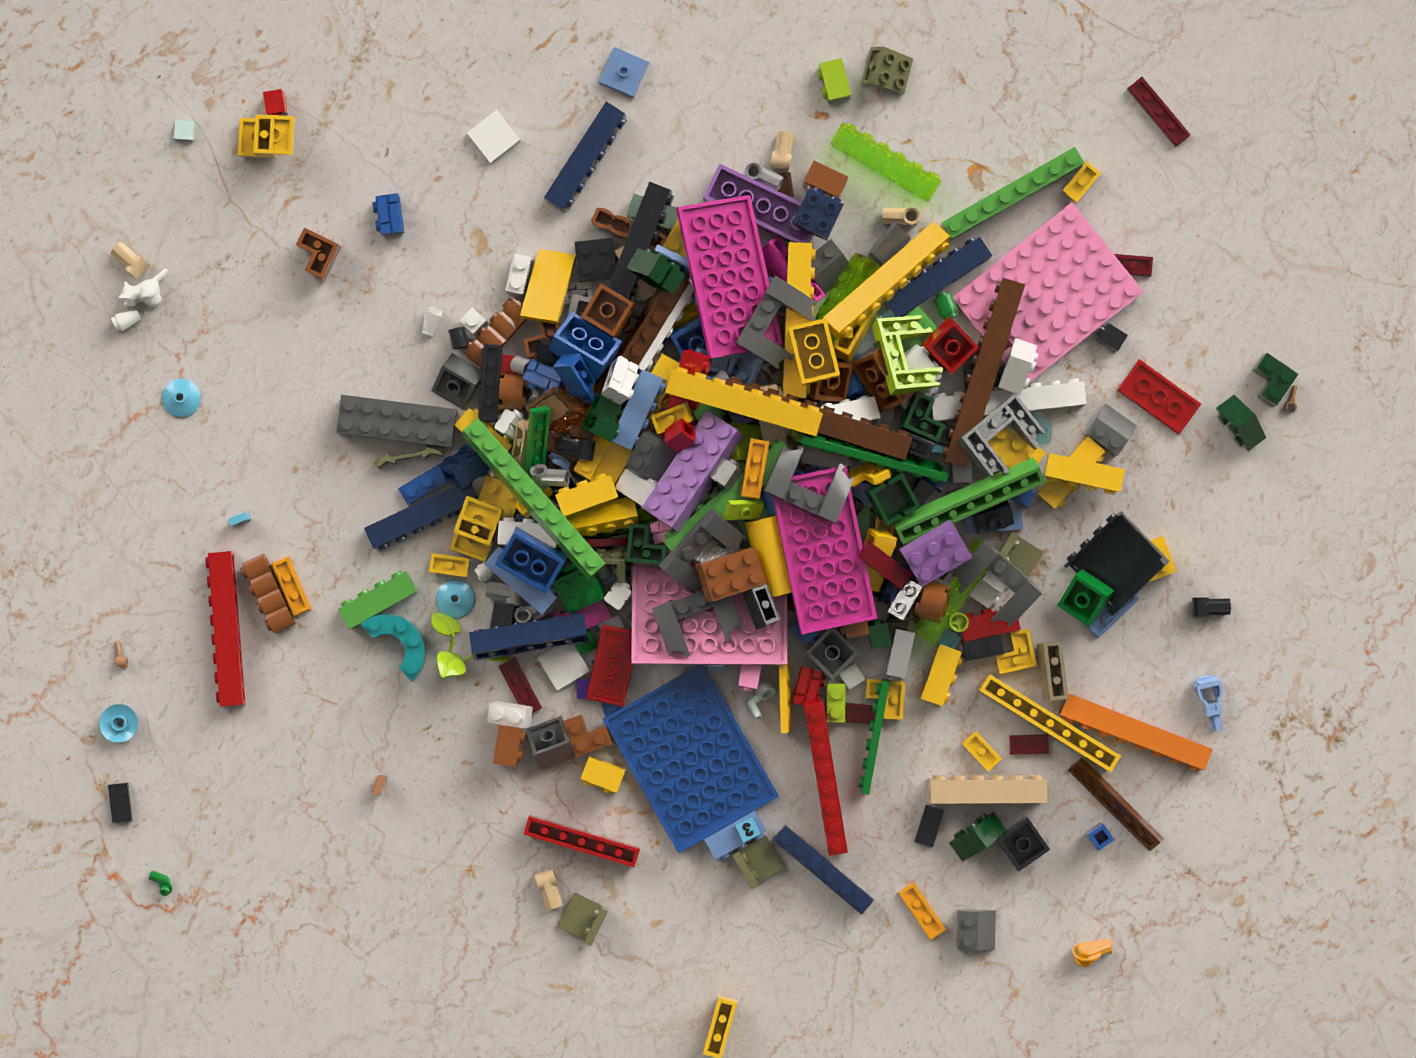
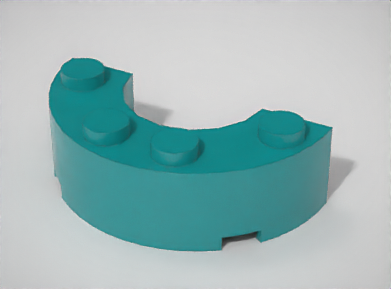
(408, 634)

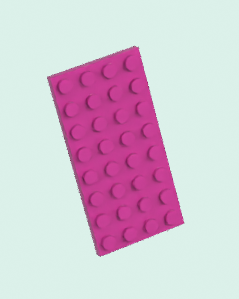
(725, 270)
(822, 561)

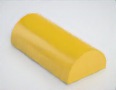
(766, 538)

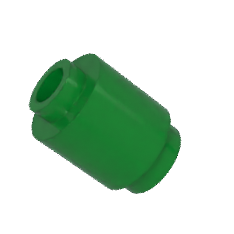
(946, 305)

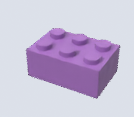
(935, 553)

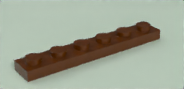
(1115, 804)

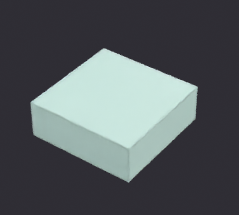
(184, 130)

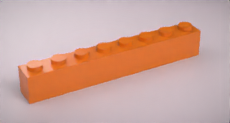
(1136, 732)

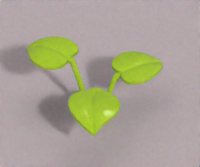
(450, 663)

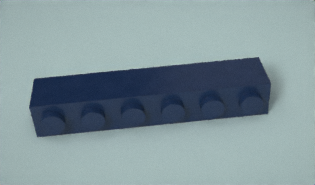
(585, 156)
(939, 277)
(418, 516)
(528, 637)
(823, 869)

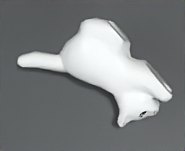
(145, 292)

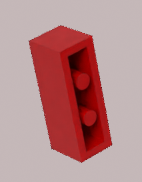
(981, 626)

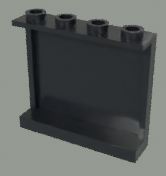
(1119, 558)

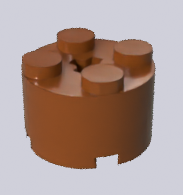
(512, 393)
(933, 602)

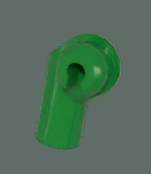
(163, 881)

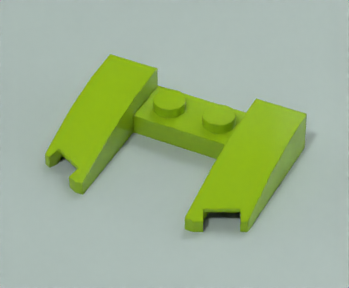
(899, 378)

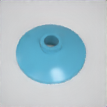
(190, 400)
(465, 598)
(109, 726)

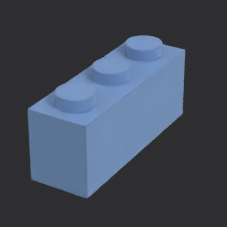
(729, 838)

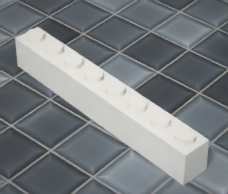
(1034, 398)

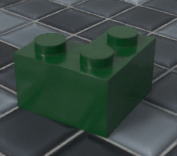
(1278, 378)
(602, 417)
(917, 420)
(1241, 423)
(640, 552)
(977, 836)

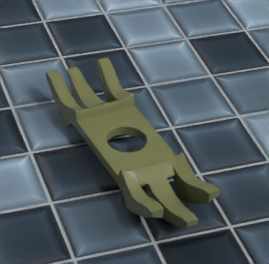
(430, 450)

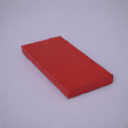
(1159, 397)
(611, 666)

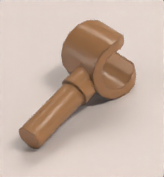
(1292, 399)
(121, 662)

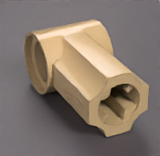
(782, 155)
(899, 216)
(133, 263)
(548, 884)

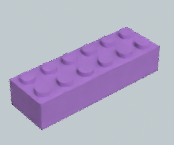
(771, 208)
(689, 472)

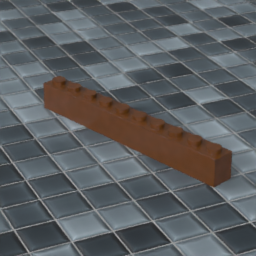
(637, 342)
(985, 368)
(847, 428)

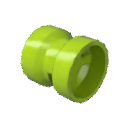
(958, 622)

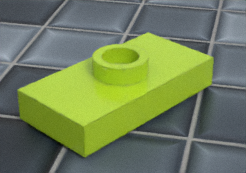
(743, 509)

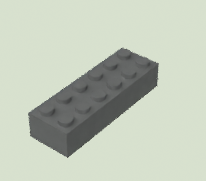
(396, 421)

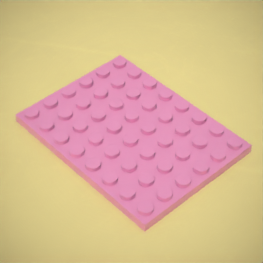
(1068, 288)
(701, 631)

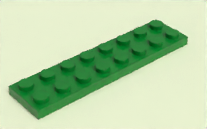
(917, 466)

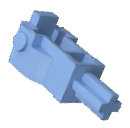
(1211, 708)

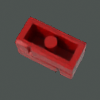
(808, 685)

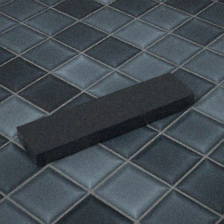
(490, 383)

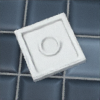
(493, 136)
(563, 665)

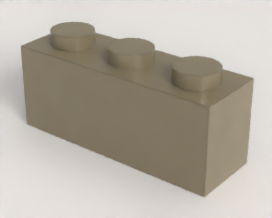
(1052, 671)

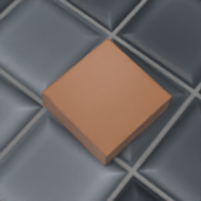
(379, 784)

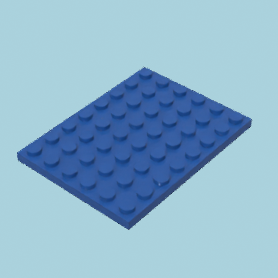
(690, 757)

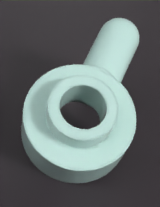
(763, 692)

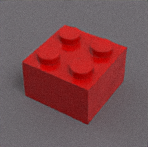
(950, 345)

